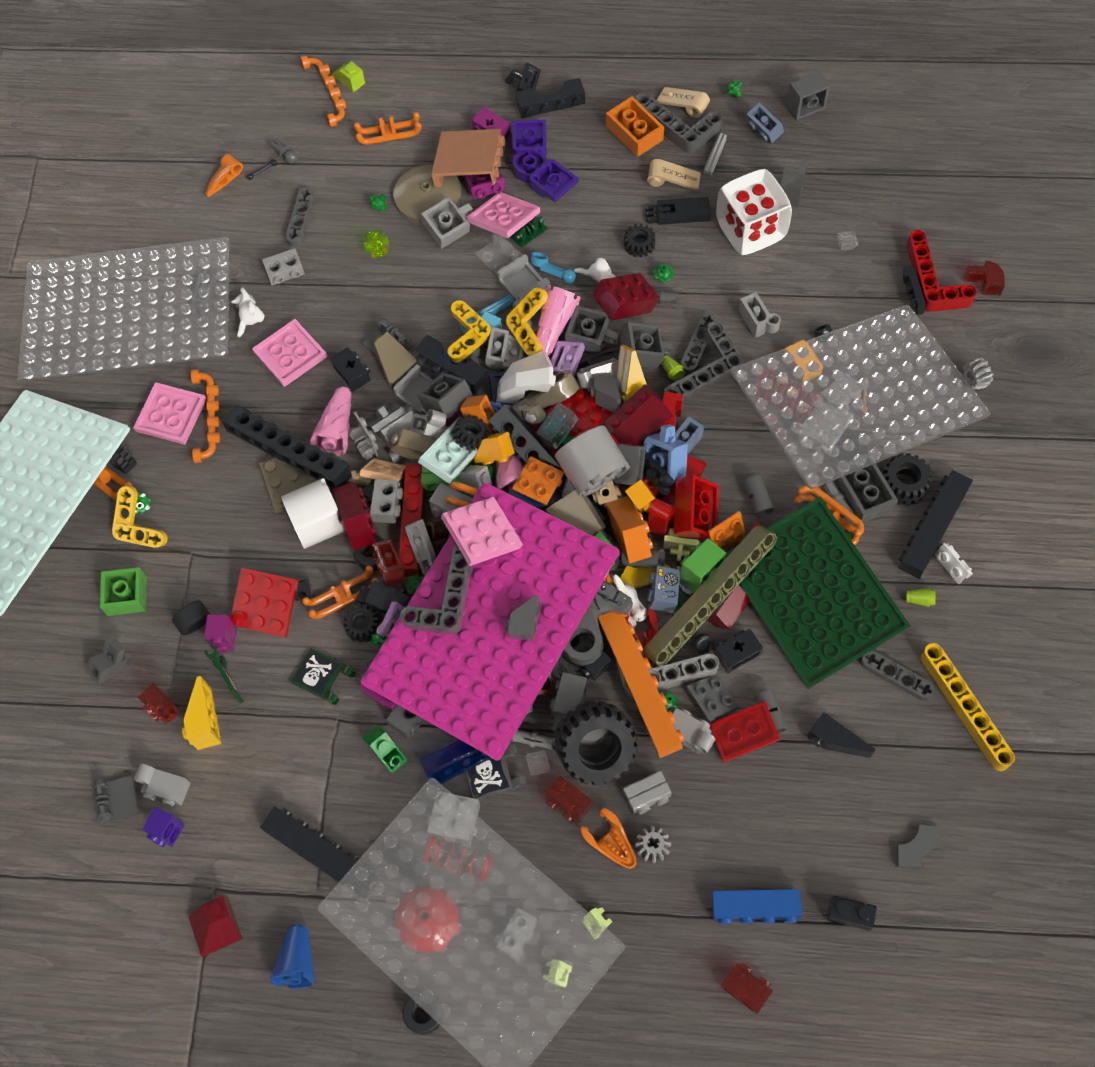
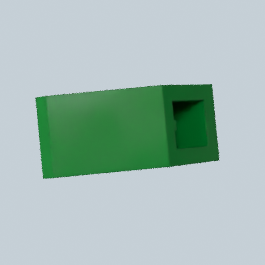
(384, 748)

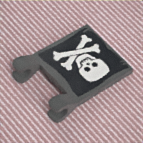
(493, 776)

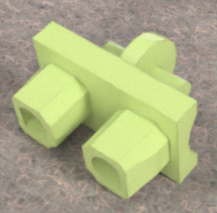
(678, 545)

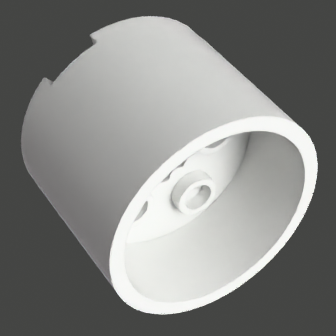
(313, 513)

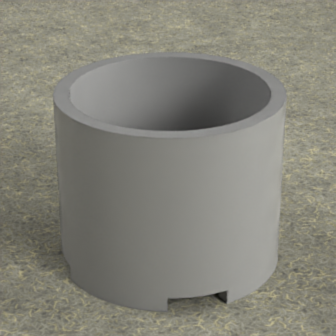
(591, 461)

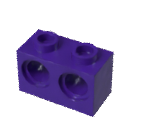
(162, 827)

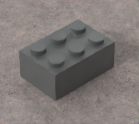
(867, 493)

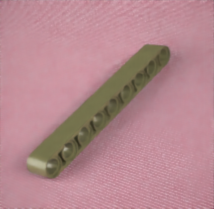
(710, 595)

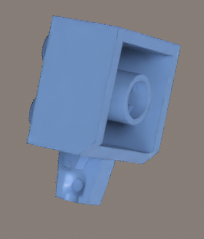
(668, 451)

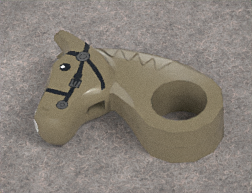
(533, 404)

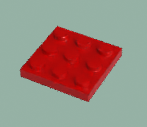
(587, 411)
(264, 602)

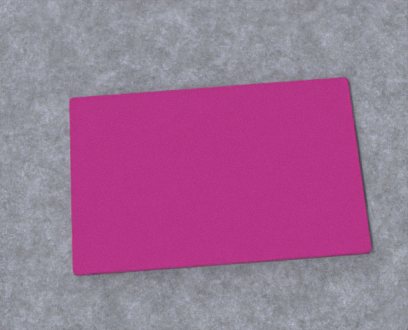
(480, 678)

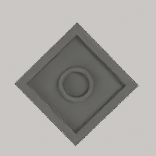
(383, 416)

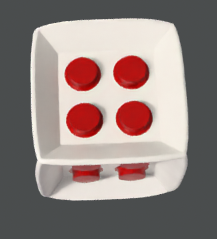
(753, 211)

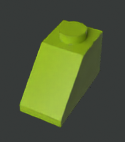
(350, 76)

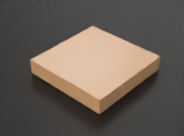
(383, 470)

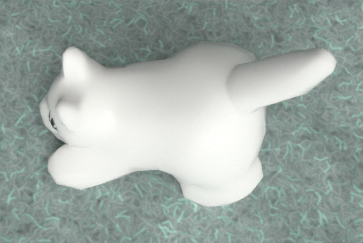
(597, 271)
(248, 311)
(638, 611)

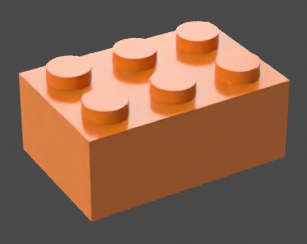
(634, 126)
(629, 529)

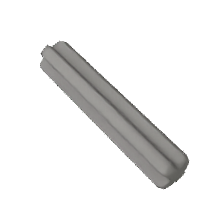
(715, 154)

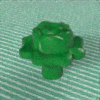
(734, 88)
(378, 202)
(663, 273)
(142, 503)
(414, 582)
(377, 640)
(671, 700)

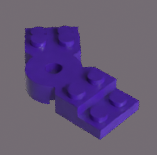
(530, 164)

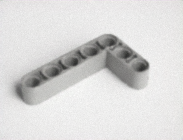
(678, 668)

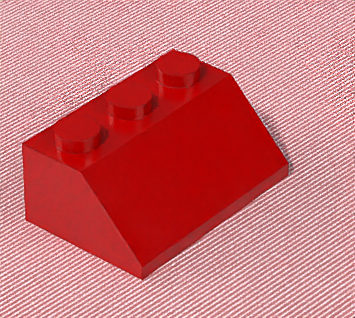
(695, 507)

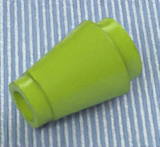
(672, 368)
(922, 597)

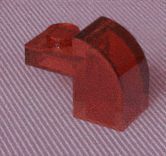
(989, 275)

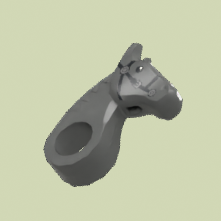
(606, 601)

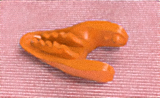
(614, 843)

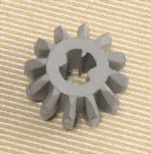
(978, 373)
(662, 844)

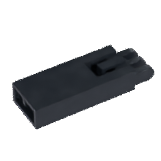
(686, 211)

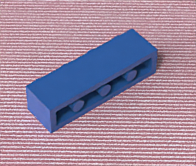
(756, 905)

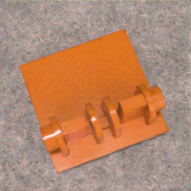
(538, 480)
(728, 532)

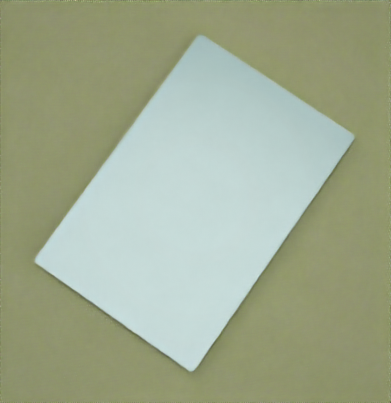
(46, 469)

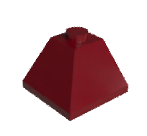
(215, 926)

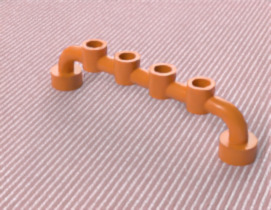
(329, 83)
(212, 421)

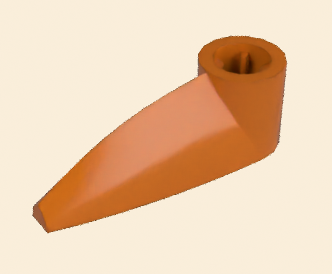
(228, 170)

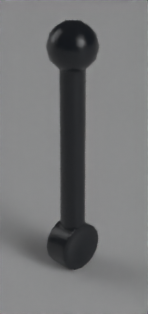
(273, 162)

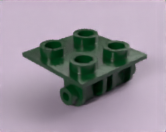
(529, 231)

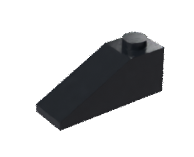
(835, 737)

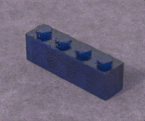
(452, 761)

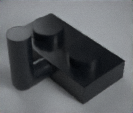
(528, 77)

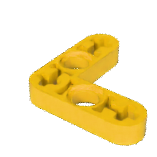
(523, 317)
(473, 331)
(128, 523)

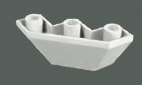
(526, 374)

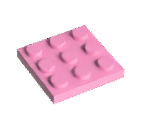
(503, 214)
(289, 352)
(170, 413)
(481, 531)

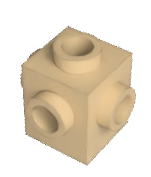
(614, 492)

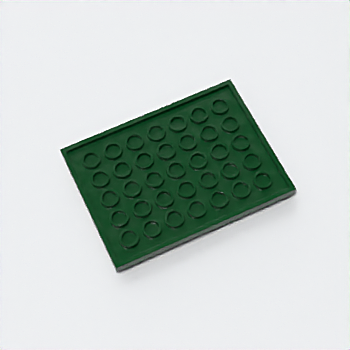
(820, 595)

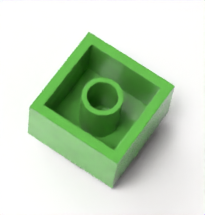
(700, 564)
(123, 591)

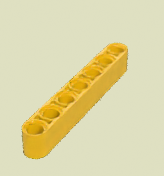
(967, 716)

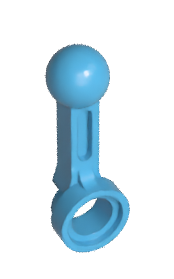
(541, 260)

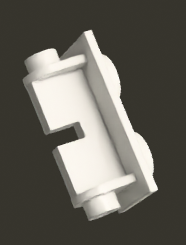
(950, 560)

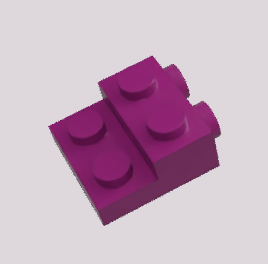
(481, 185)

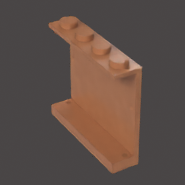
(468, 154)

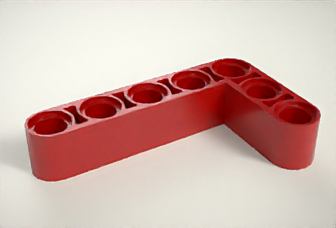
(935, 297)
(662, 512)

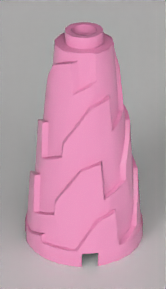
(555, 316)
(334, 425)
(508, 472)

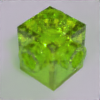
(376, 243)

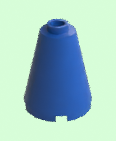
(294, 960)

